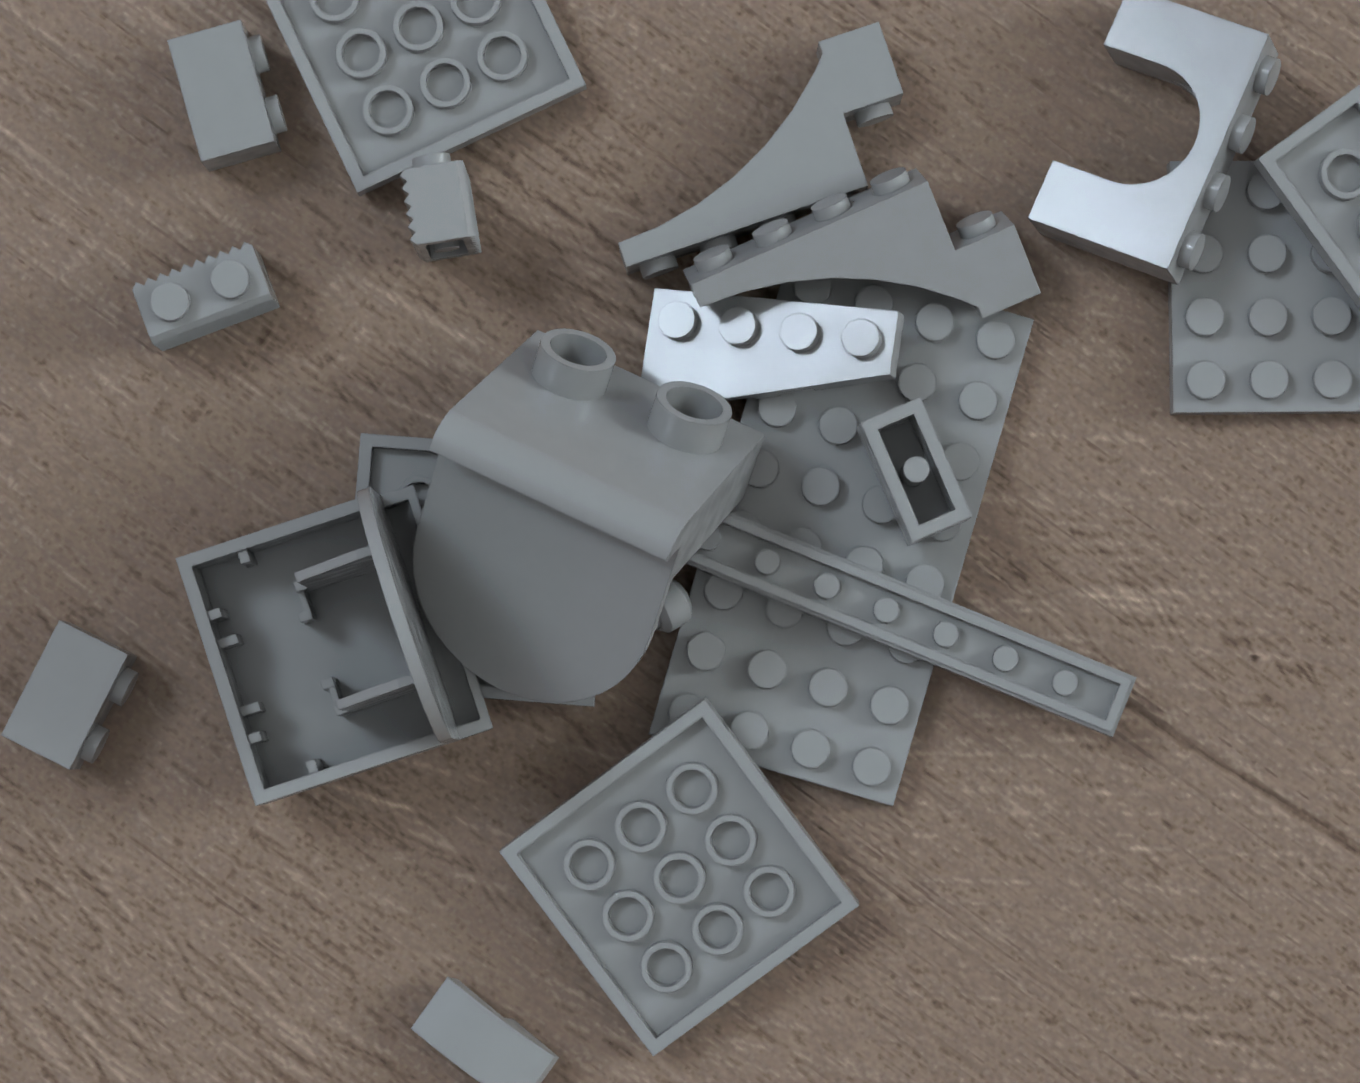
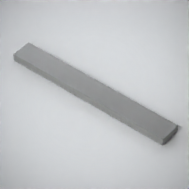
(916, 623)

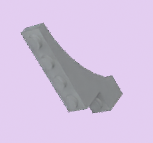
(799, 164)
(877, 235)

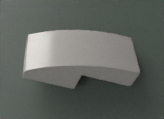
(481, 1039)

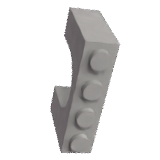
(1161, 221)

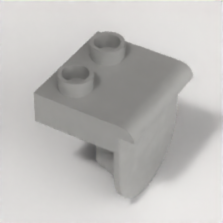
(569, 512)
(328, 646)

